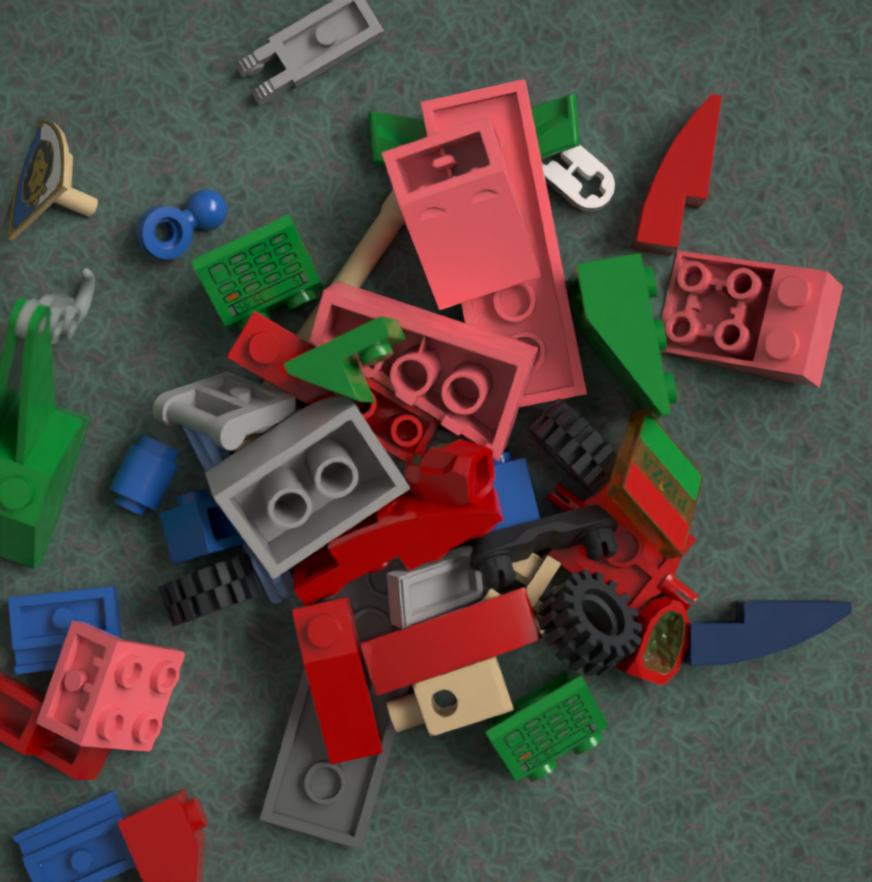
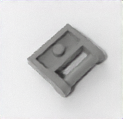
(224, 408)

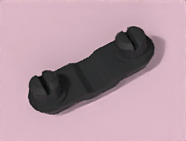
(500, 548)

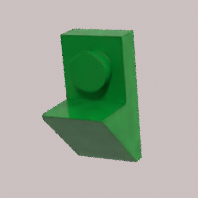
(337, 361)

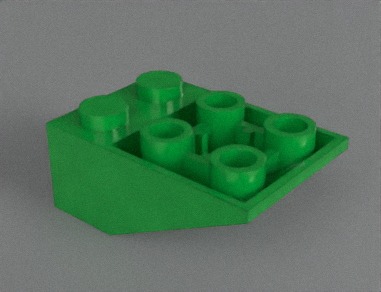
(618, 324)

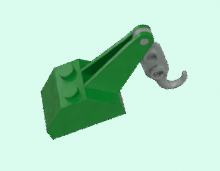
(36, 436)

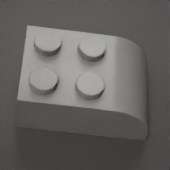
(305, 482)

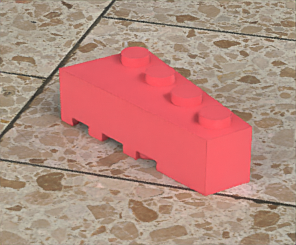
(443, 366)

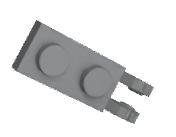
(313, 46)

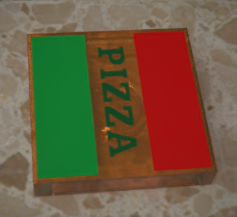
(655, 484)

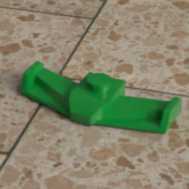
(554, 124)

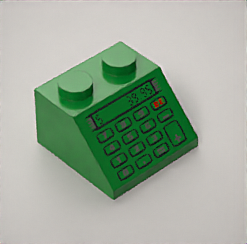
(259, 274)
(547, 725)

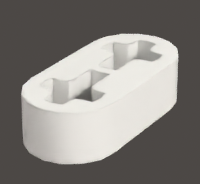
(569, 187)

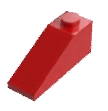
(338, 679)
(167, 839)

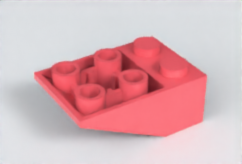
(462, 213)
(751, 316)

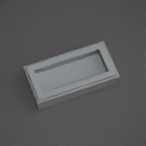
(433, 588)

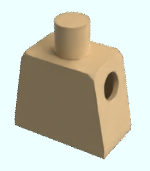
(478, 691)

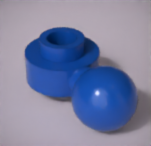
(203, 211)

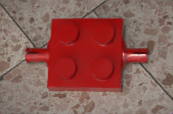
(637, 564)

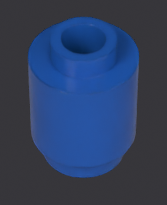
(144, 475)

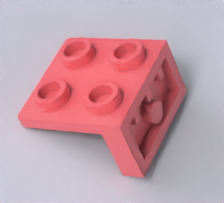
(109, 690)

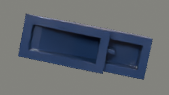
(761, 629)

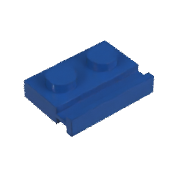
(43, 621)
(77, 844)

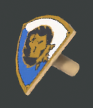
(45, 180)

